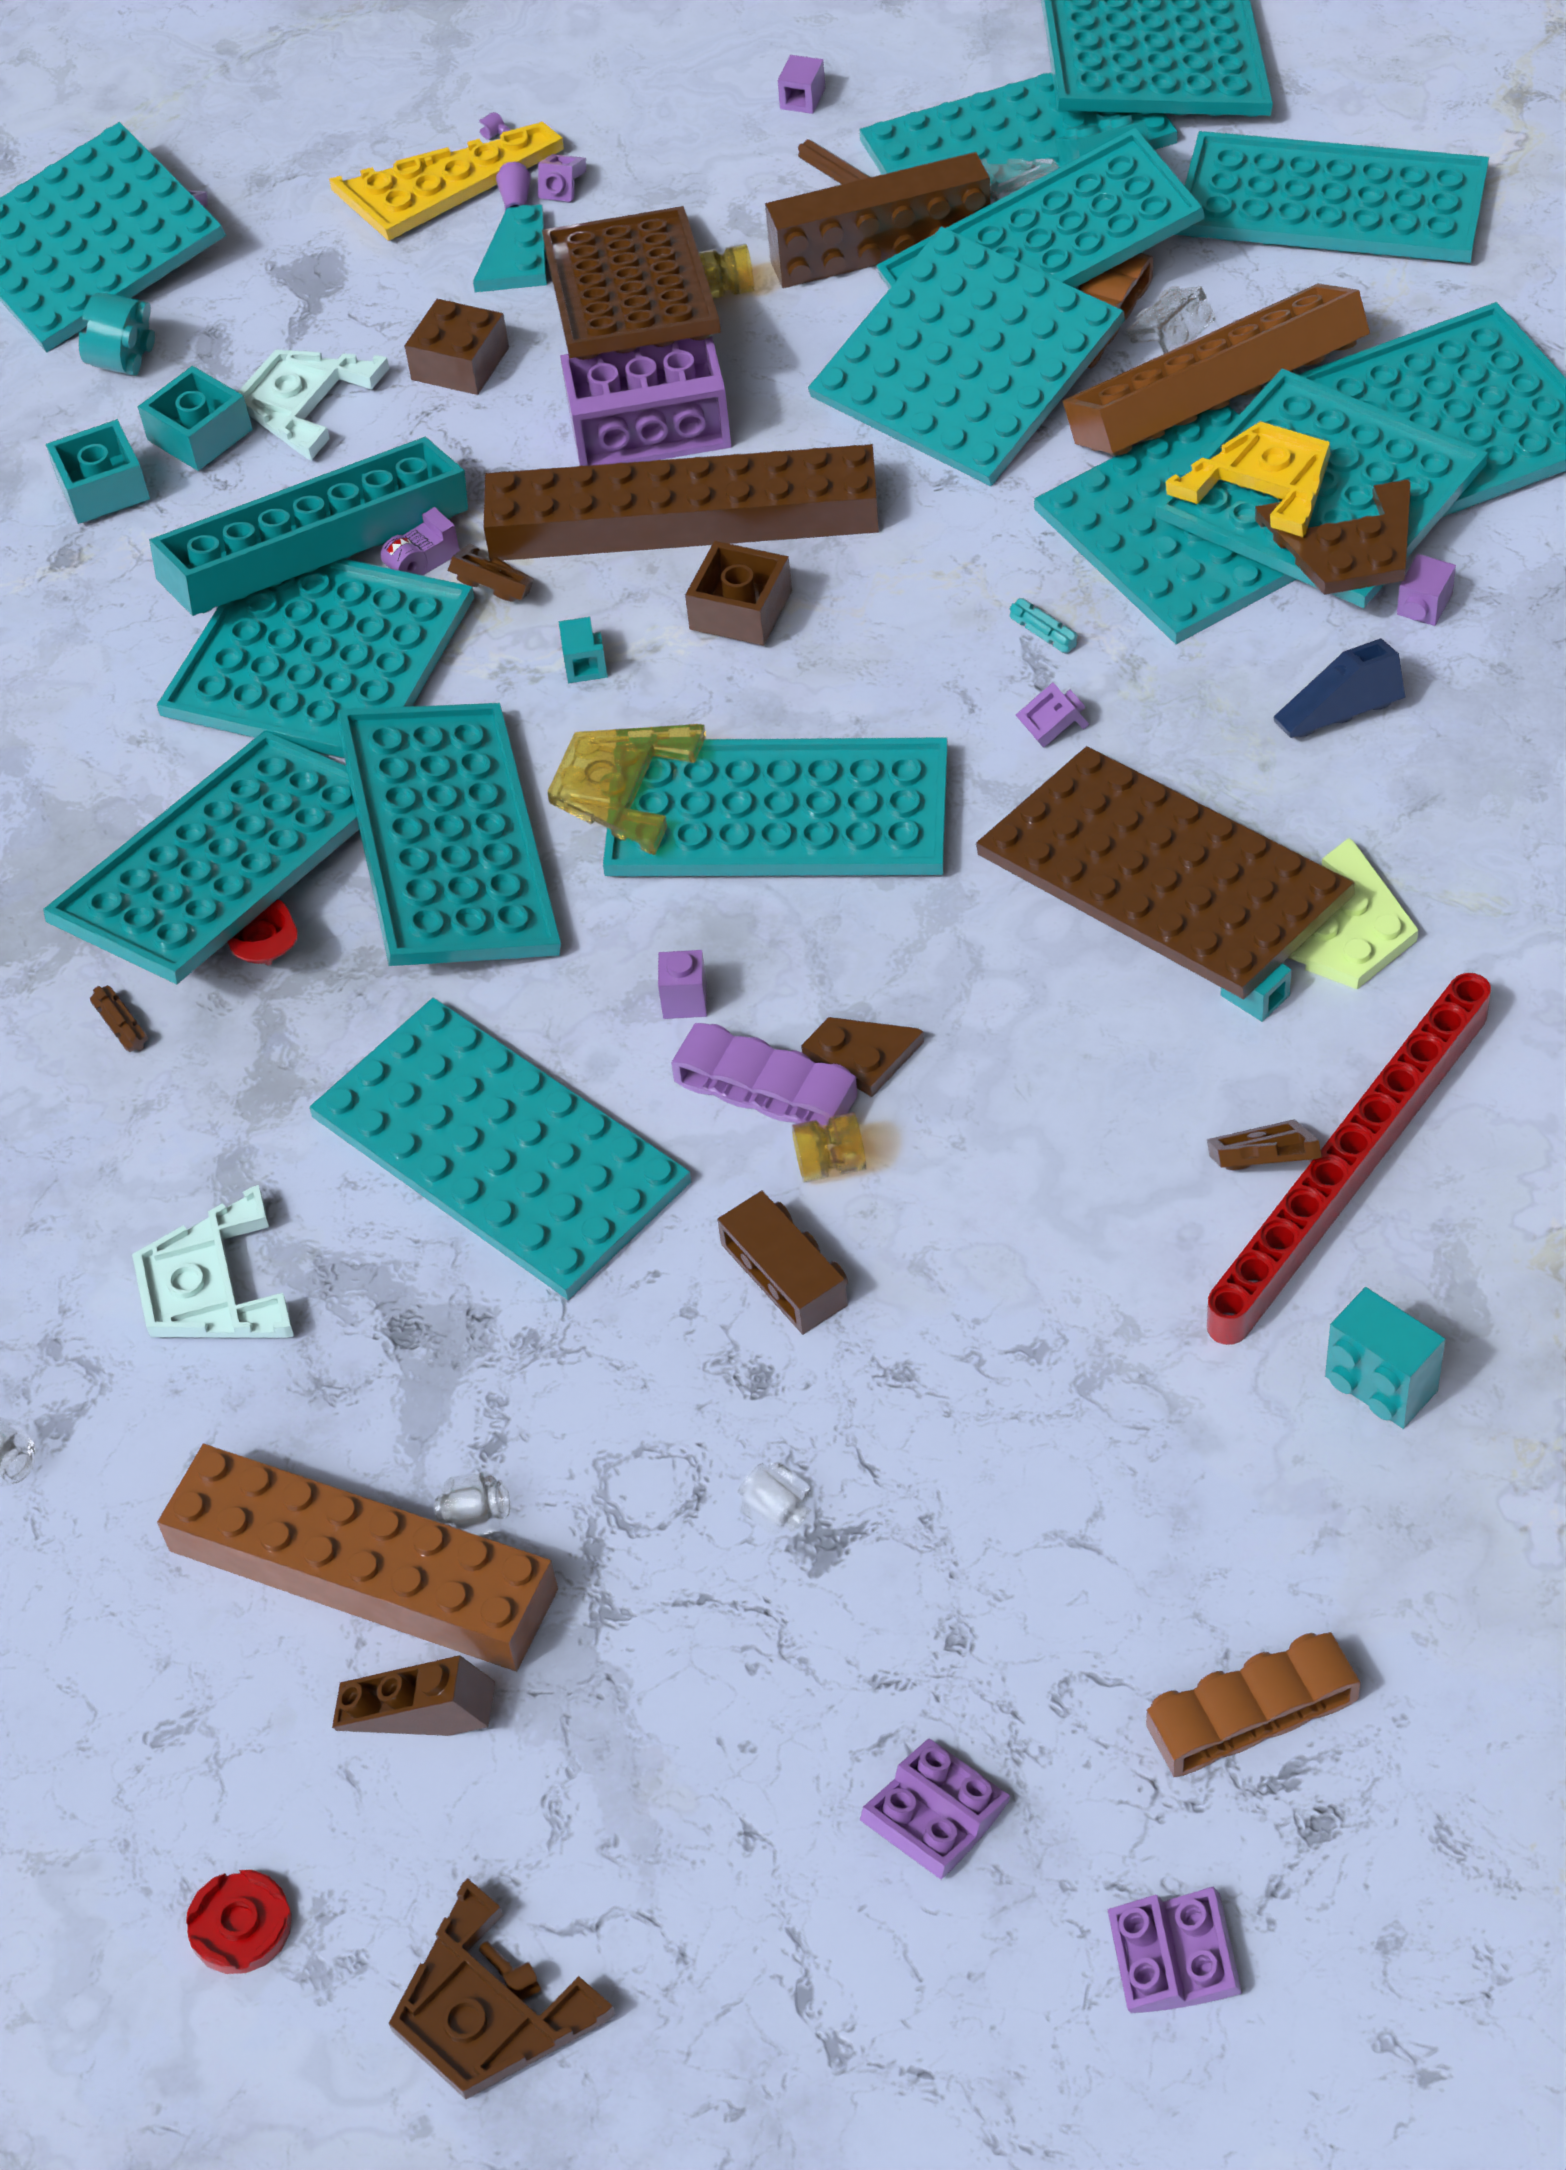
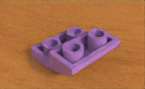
(934, 1808)
(1174, 1951)

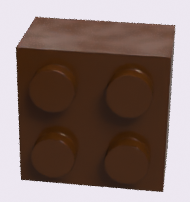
(457, 346)
(738, 592)

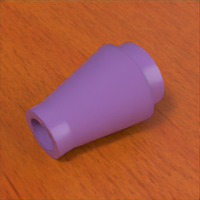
(513, 184)

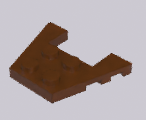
(1352, 551)
(470, 2021)

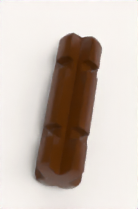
(118, 1018)

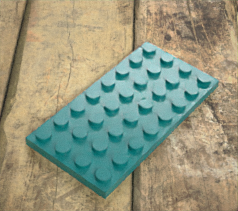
(996, 124)
(1336, 196)
(1080, 214)
(794, 809)
(446, 834)
(212, 859)
(501, 1147)

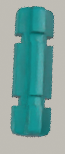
(1043, 625)

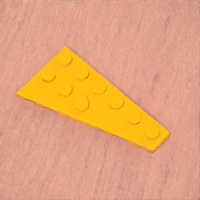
(440, 179)

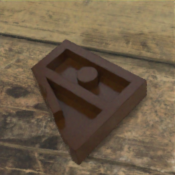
(501, 577)
(864, 1048)
(1264, 1145)

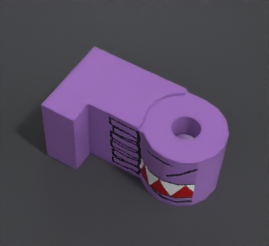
(422, 547)

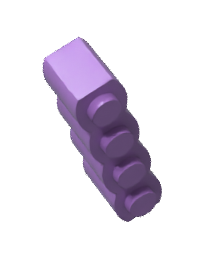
(758, 1077)

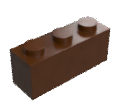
(783, 1261)

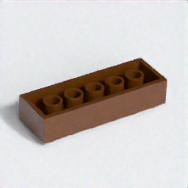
(871, 218)

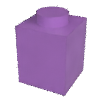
(801, 84)
(1426, 589)
(682, 984)

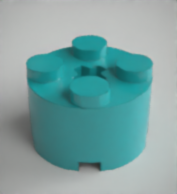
(116, 333)

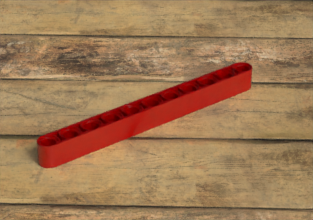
(1366, 1132)

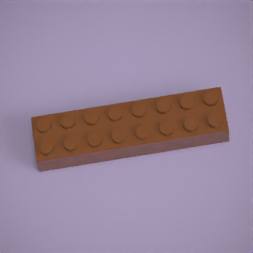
(1216, 368)
(359, 1556)

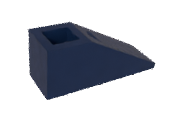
(1350, 685)

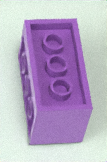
(647, 403)

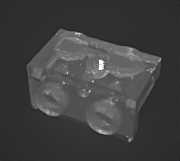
(1173, 319)

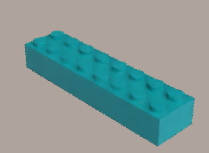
(307, 525)

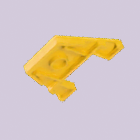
(1267, 461)

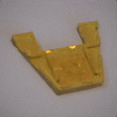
(606, 770)

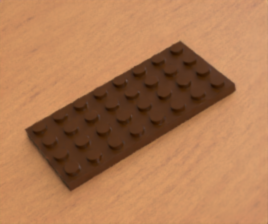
(629, 283)
(1166, 871)

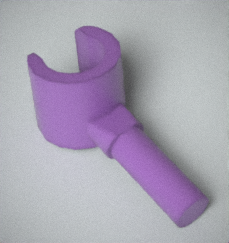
(493, 125)

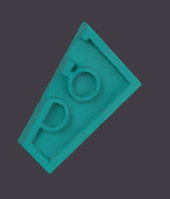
(515, 253)

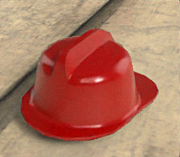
(266, 936)

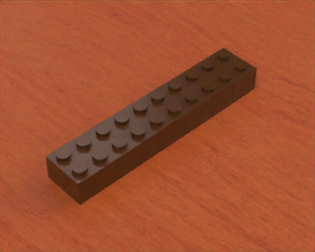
(680, 502)

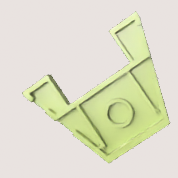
(1364, 931)

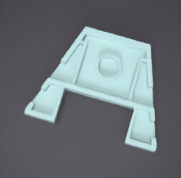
(294, 383)
(189, 1283)

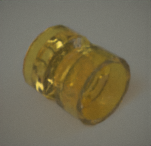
(728, 270)
(812, 1149)

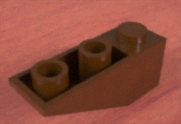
(419, 1699)

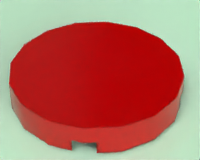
(238, 1922)

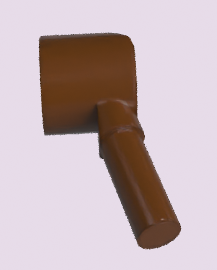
(520, 1980)

